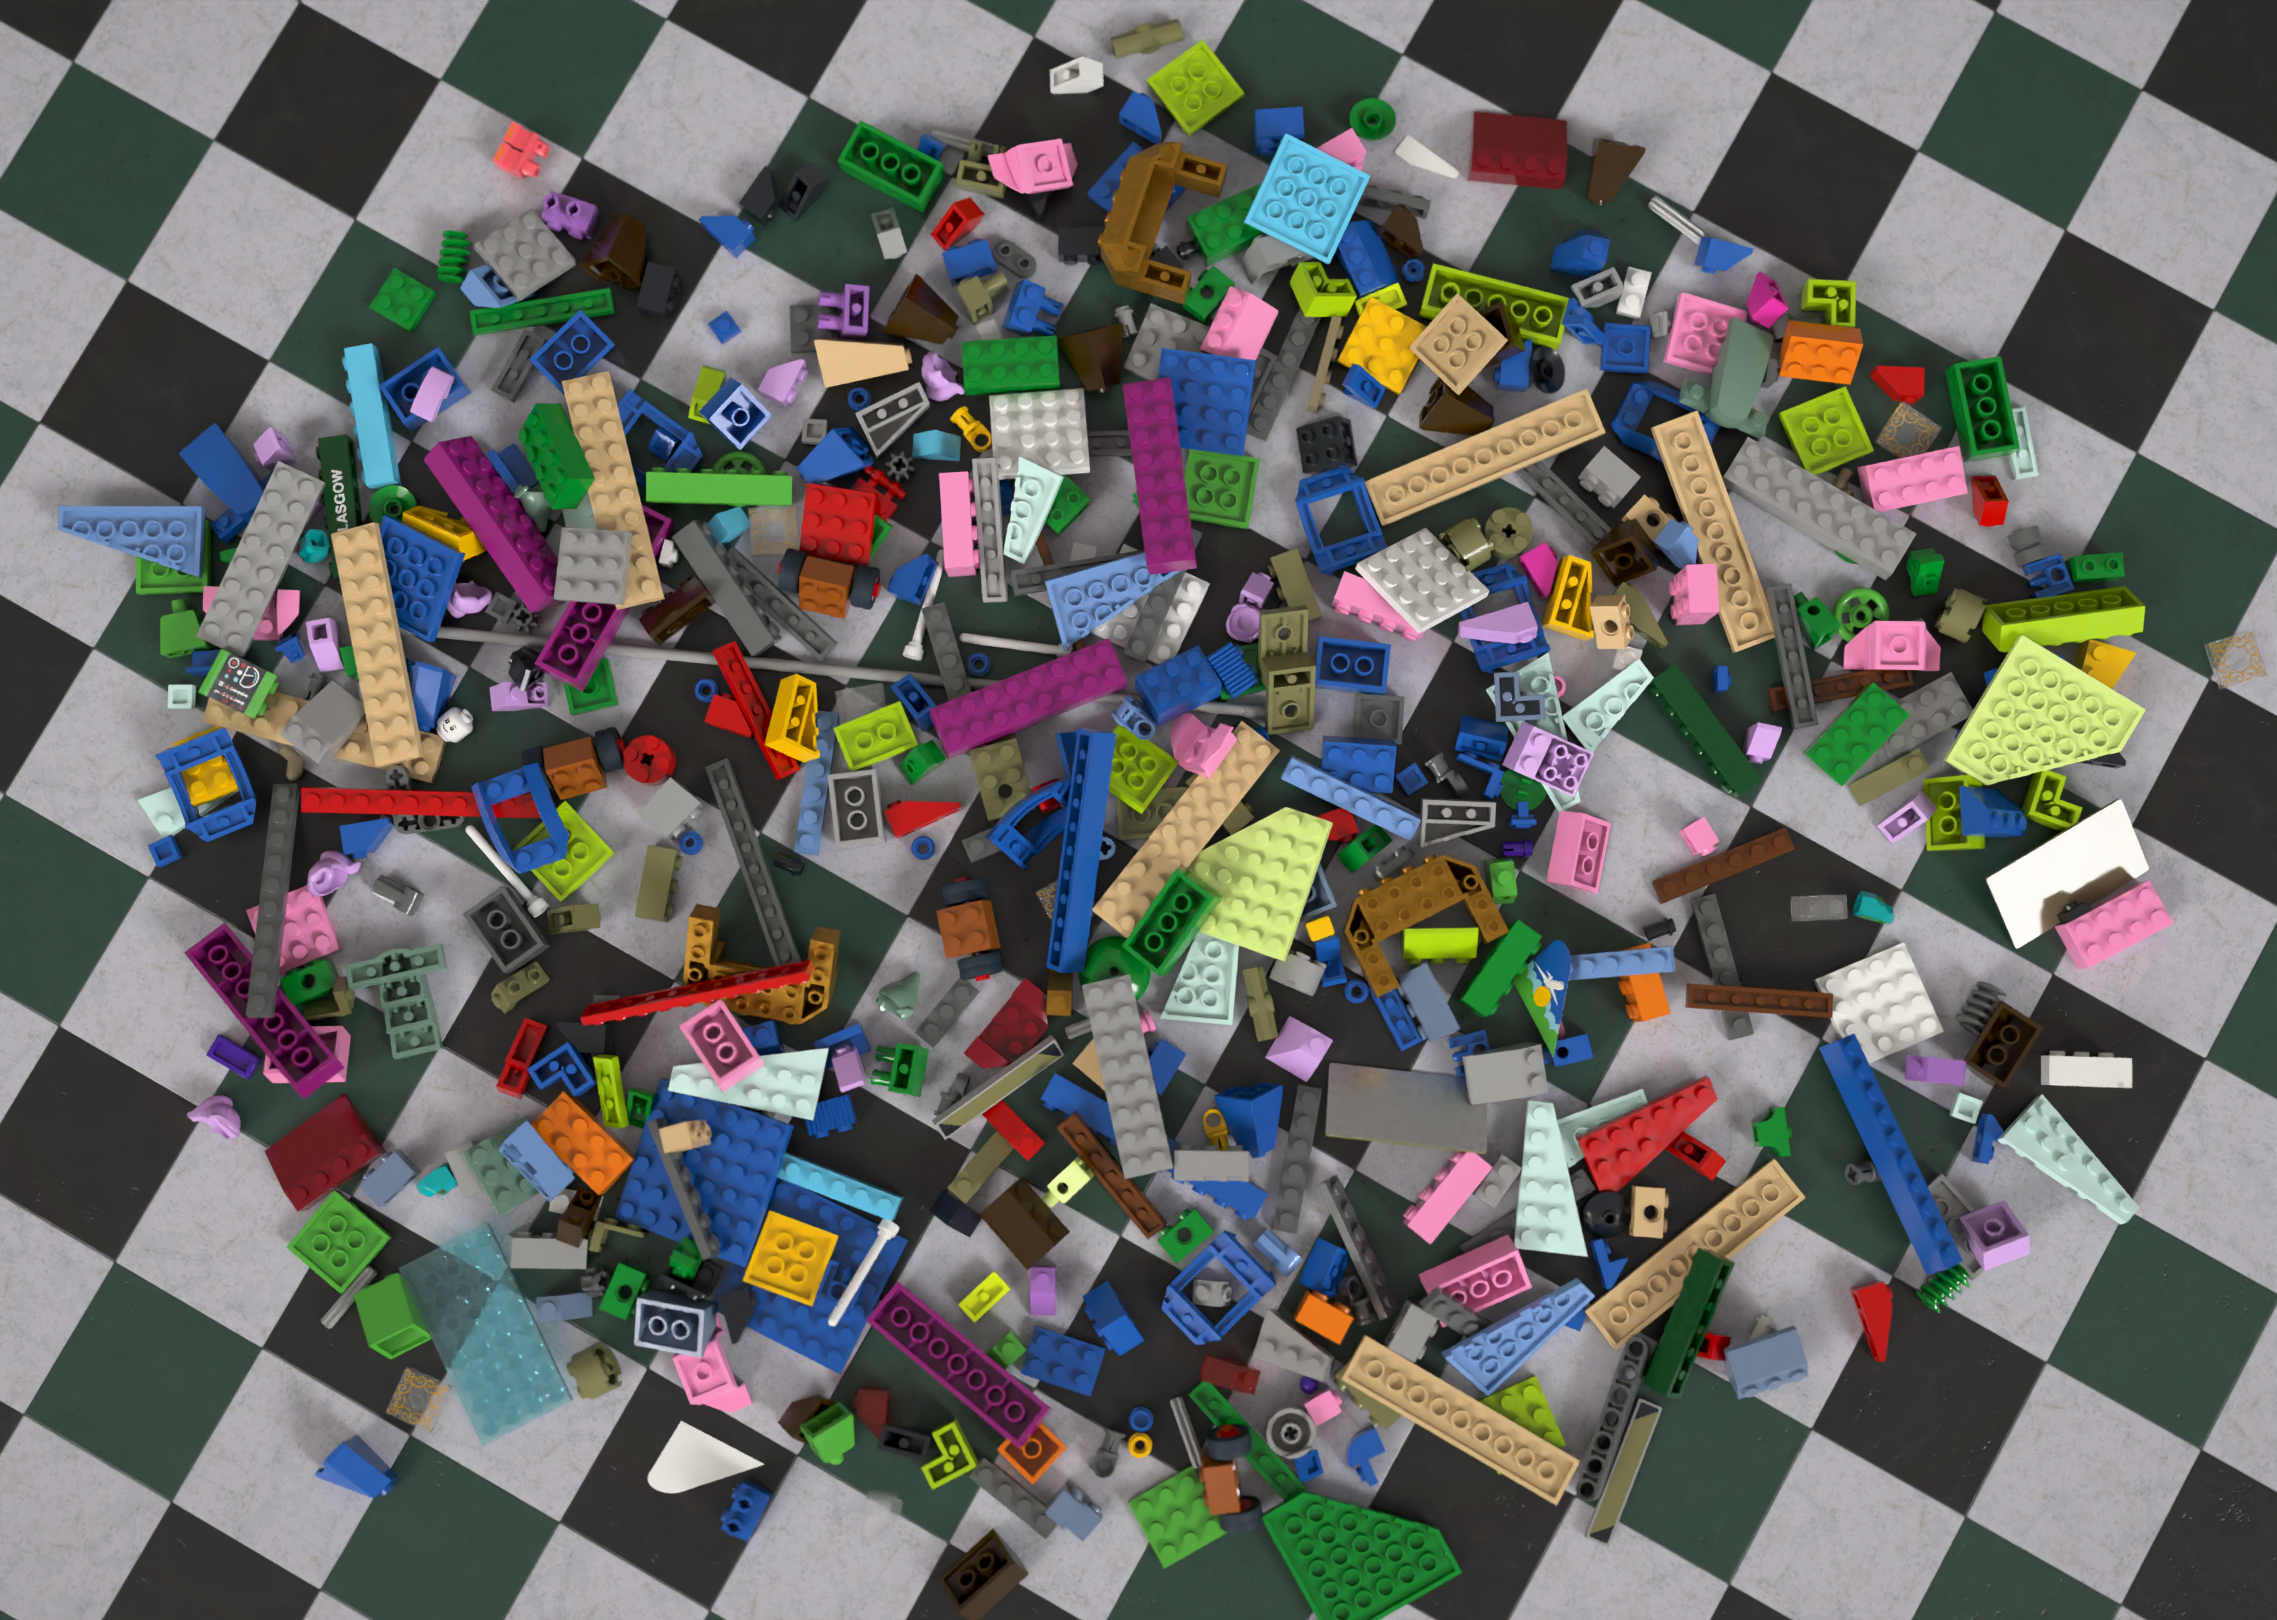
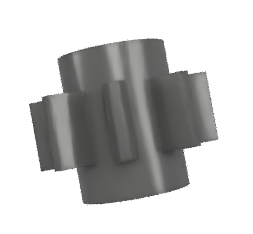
(895, 462)
(520, 614)
(595, 1281)

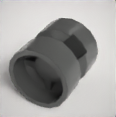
(2028, 546)

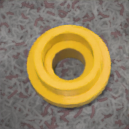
(1140, 1453)

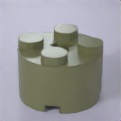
(1519, 527)
(1467, 543)
(1962, 614)
(595, 1371)

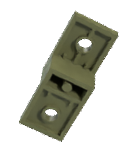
(1286, 670)
(1000, 765)

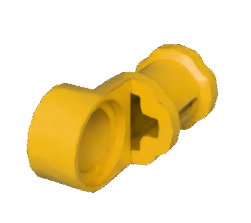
(971, 428)
(1216, 1132)

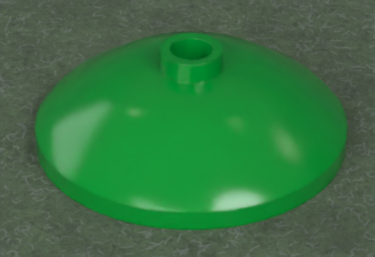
(1109, 953)

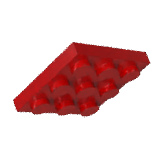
(838, 523)

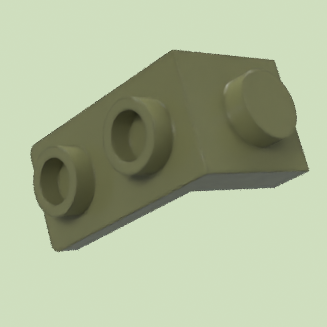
(518, 986)
(338, 1007)
(598, 1235)

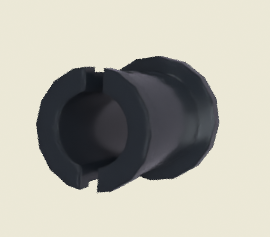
(1186, 249)
(789, 864)
(1660, 929)

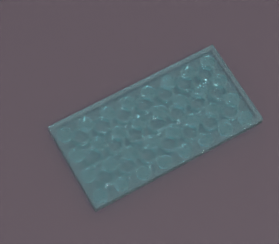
(485, 1334)

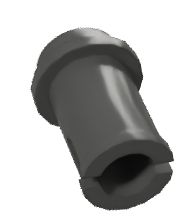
(315, 685)

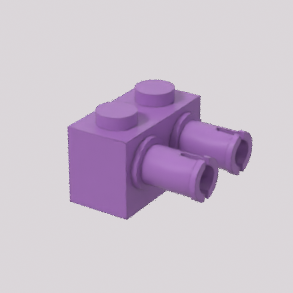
(570, 215)
(854, 305)

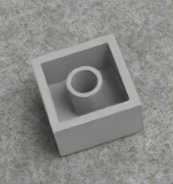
(1608, 477)
(1411, 1331)

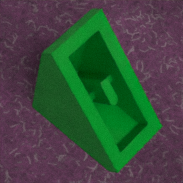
(639, 1106)

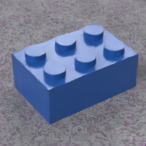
(572, 351)
(404, 386)
(1351, 665)
(1178, 685)
(1360, 761)

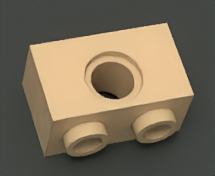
(1646, 508)
(1607, 633)
(685, 1136)
(1641, 1198)

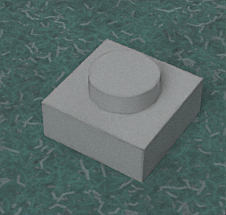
(814, 431)

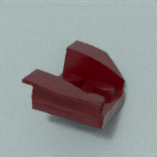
(1012, 1029)

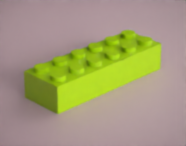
(1534, 311)
(2065, 618)

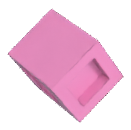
(1699, 837)
(1323, 1405)

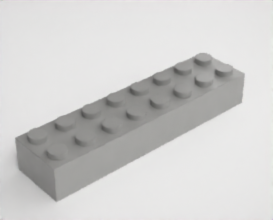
(1818, 509)
(261, 559)
(1127, 1076)

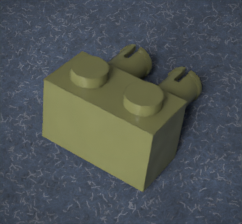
(978, 177)
(977, 295)

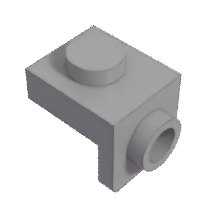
(1212, 1292)

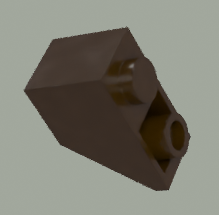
(578, 1217)

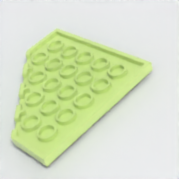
(2040, 718)
(1263, 880)

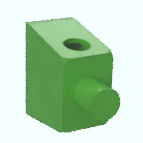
(180, 630)
(1501, 880)
(830, 1433)

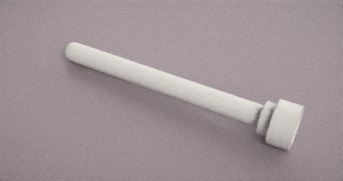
(1016, 644)
(914, 648)
(535, 904)
(886, 1231)

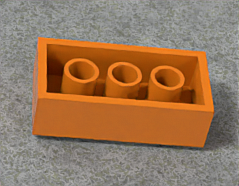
(583, 1142)

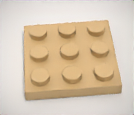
(1458, 344)

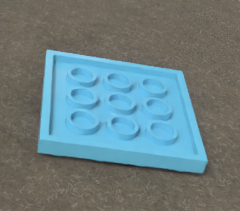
(1306, 198)

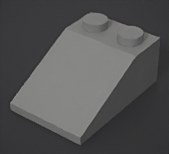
(325, 723)
(671, 809)
(1505, 1073)

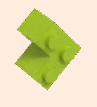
(1321, 295)
(1833, 298)
(2044, 803)
(955, 1455)

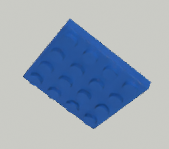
(1210, 399)
(420, 576)

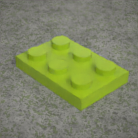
(875, 737)

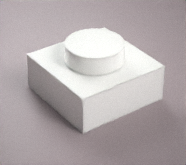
(669, 554)
(1625, 657)

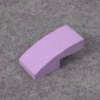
(431, 393)

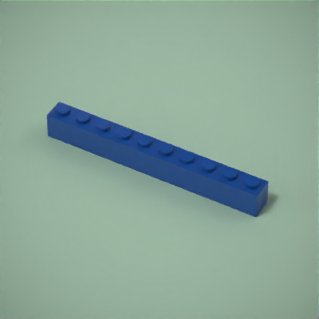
(1081, 850)
(1095, 1112)
(1891, 1155)

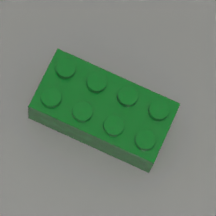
(891, 166)
(1220, 227)
(1010, 365)
(1982, 409)
(556, 456)
(1856, 733)
(1172, 921)
(1499, 968)

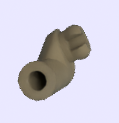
(1842, 480)
(295, 763)

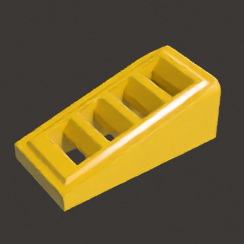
(1319, 928)

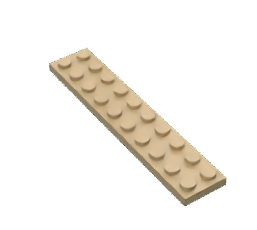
(1484, 457)
(614, 490)
(1720, 539)
(377, 645)
(356, 749)
(1185, 830)
(1722, 1228)
(1460, 1420)

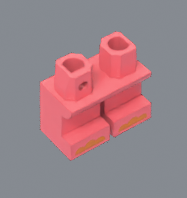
(519, 151)

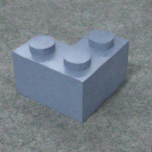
(1511, 705)
(1073, 1511)

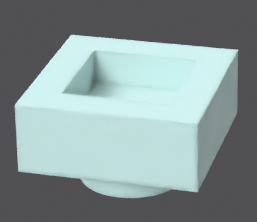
(181, 697)
(1965, 1108)

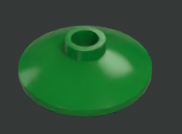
(1373, 111)
(386, 499)

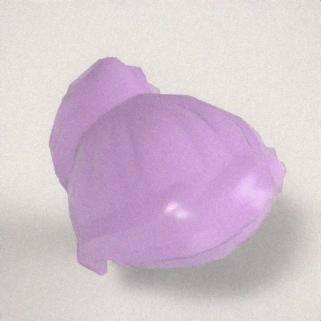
(939, 378)
(468, 599)
(1244, 622)
(330, 873)
(218, 1114)

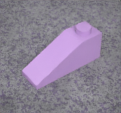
(1505, 625)

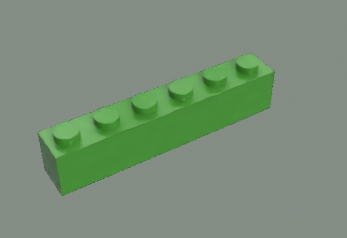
(718, 488)

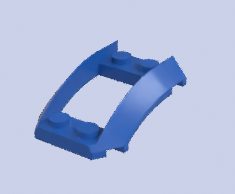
(1633, 408)
(688, 451)
(1348, 551)
(1498, 653)
(195, 752)
(510, 786)
(1021, 848)
(1241, 1265)

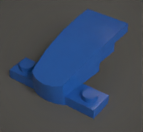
(227, 476)

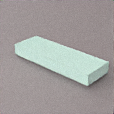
(2023, 460)

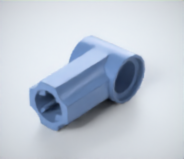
(1282, 1256)

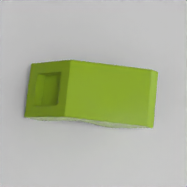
(708, 383)

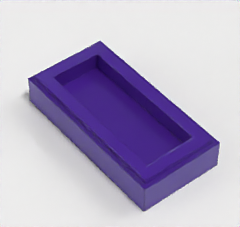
(234, 1056)

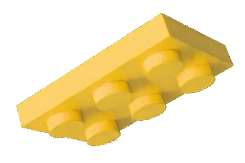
(209, 779)

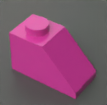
(1765, 301)
(1540, 568)

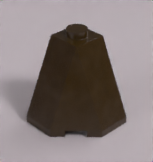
(1610, 168)
(619, 253)
(922, 315)
(1096, 356)
(1455, 413)

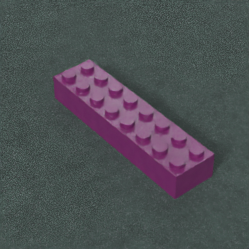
(1159, 476)
(497, 520)
(589, 627)
(1028, 698)
(287, 1036)
(959, 1365)

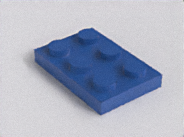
(1063, 1360)

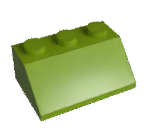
(1945, 824)
(1438, 944)

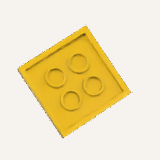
(1382, 344)
(790, 1258)

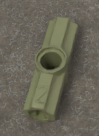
(1147, 38)
(1260, 1003)

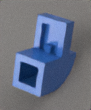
(1362, 1447)

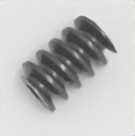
(1979, 1007)

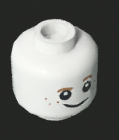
(454, 724)

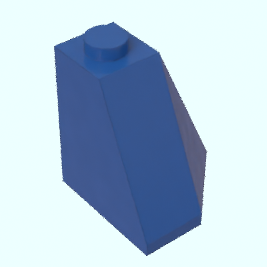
(1581, 254)
(835, 456)
(430, 692)
(1252, 1115)
(357, 1469)

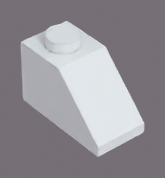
(1077, 76)

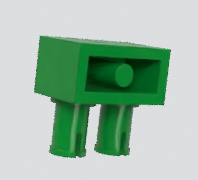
(907, 1069)

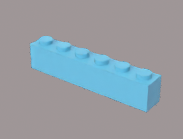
(371, 416)
(839, 1186)

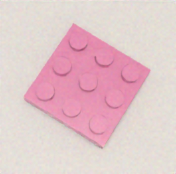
(1698, 332)
(306, 930)

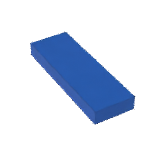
(1397, 1019)

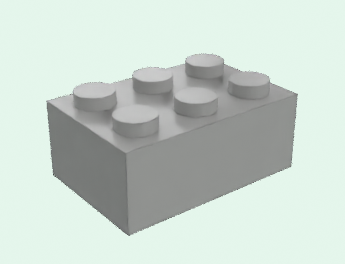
(857, 809)

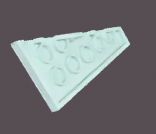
(1538, 679)
(1205, 983)
(783, 1085)
(2062, 1155)
(1546, 1202)

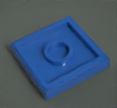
(1625, 348)

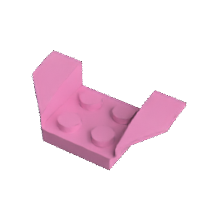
(1035, 166)
(279, 616)
(1892, 647)
(1200, 746)
(710, 1378)

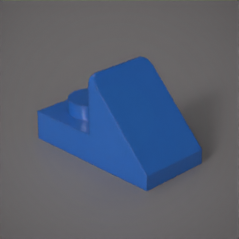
(1363, 387)
(1987, 1132)
(1607, 1269)

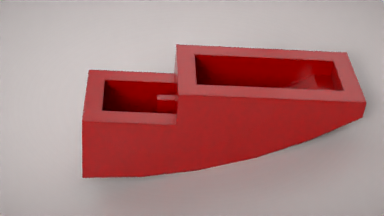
(522, 1056)

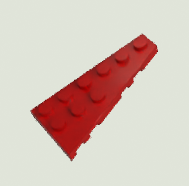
(1630, 1142)

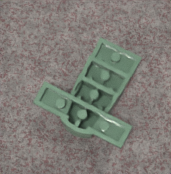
(1734, 380)
(404, 996)

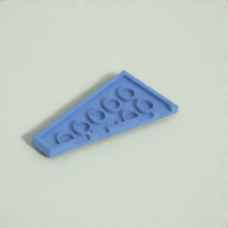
(154, 533)
(1505, 1345)

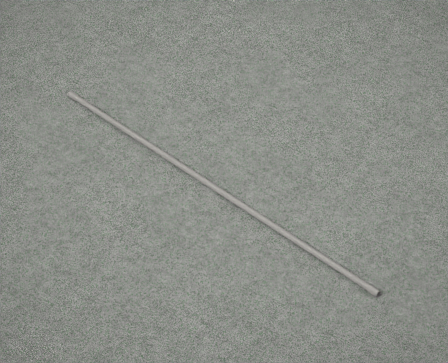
(1247, 710)

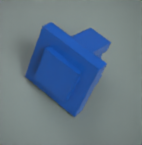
(291, 647)
(1522, 819)

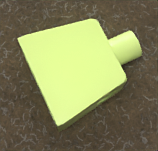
(1074, 1175)

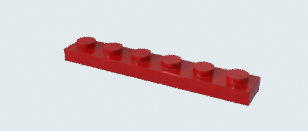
(752, 705)

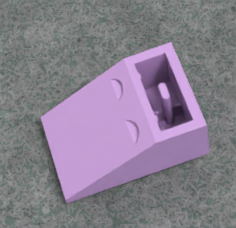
(1548, 759)

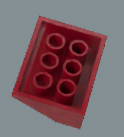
(1518, 150)
(323, 1153)

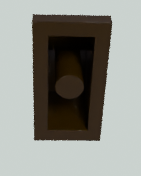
(1402, 232)
(801, 1412)

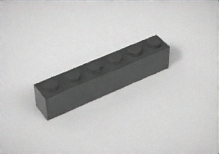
(727, 587)

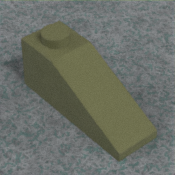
(1641, 616)
(1889, 777)
(980, 1167)

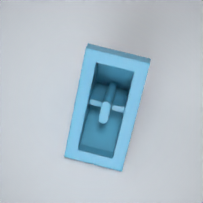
(936, 446)
(729, 525)

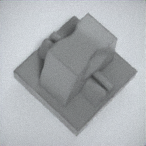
(1660, 324)

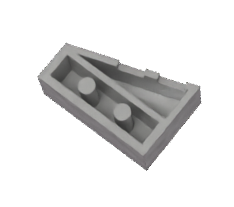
(1268, 255)
(892, 417)
(1453, 818)
(1211, 1163)
(544, 1252)
(1291, 1348)

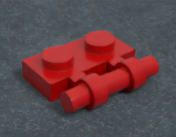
(885, 506)

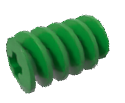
(452, 257)
(1943, 1287)

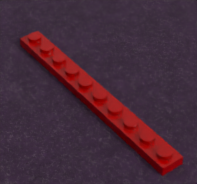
(409, 802)
(698, 992)

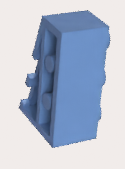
(536, 1161)

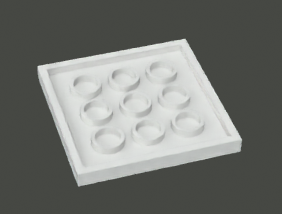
(1042, 428)
(1422, 580)
(1175, 624)
(1881, 1003)

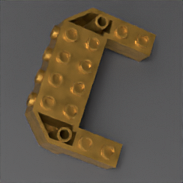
(1139, 212)
(1409, 900)
(790, 1003)

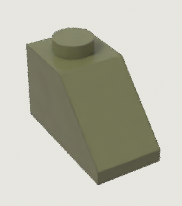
(574, 918)

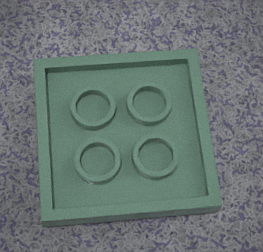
(496, 1175)

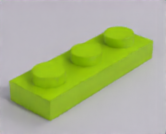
(611, 1091)

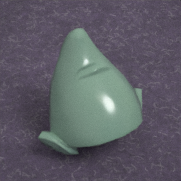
(534, 505)
(900, 996)

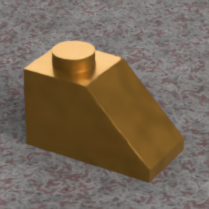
(1059, 993)

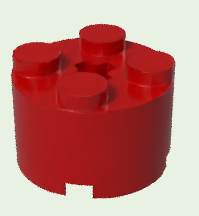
(636, 756)

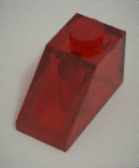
(1230, 1374)
(872, 1407)

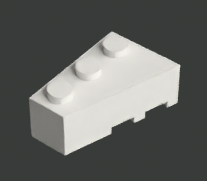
(2086, 1070)

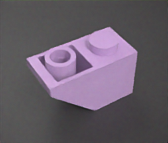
(782, 381)
(325, 644)
(508, 697)

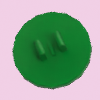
(1521, 789)

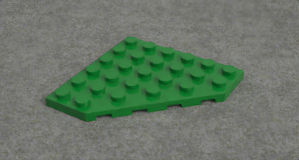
(1357, 1558)

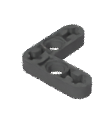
(413, 828)

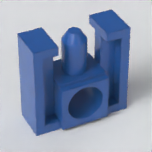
(2046, 566)
(1470, 1041)
(828, 1284)

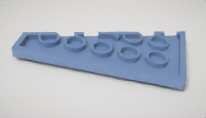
(1098, 593)

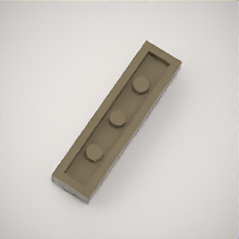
(1328, 355)

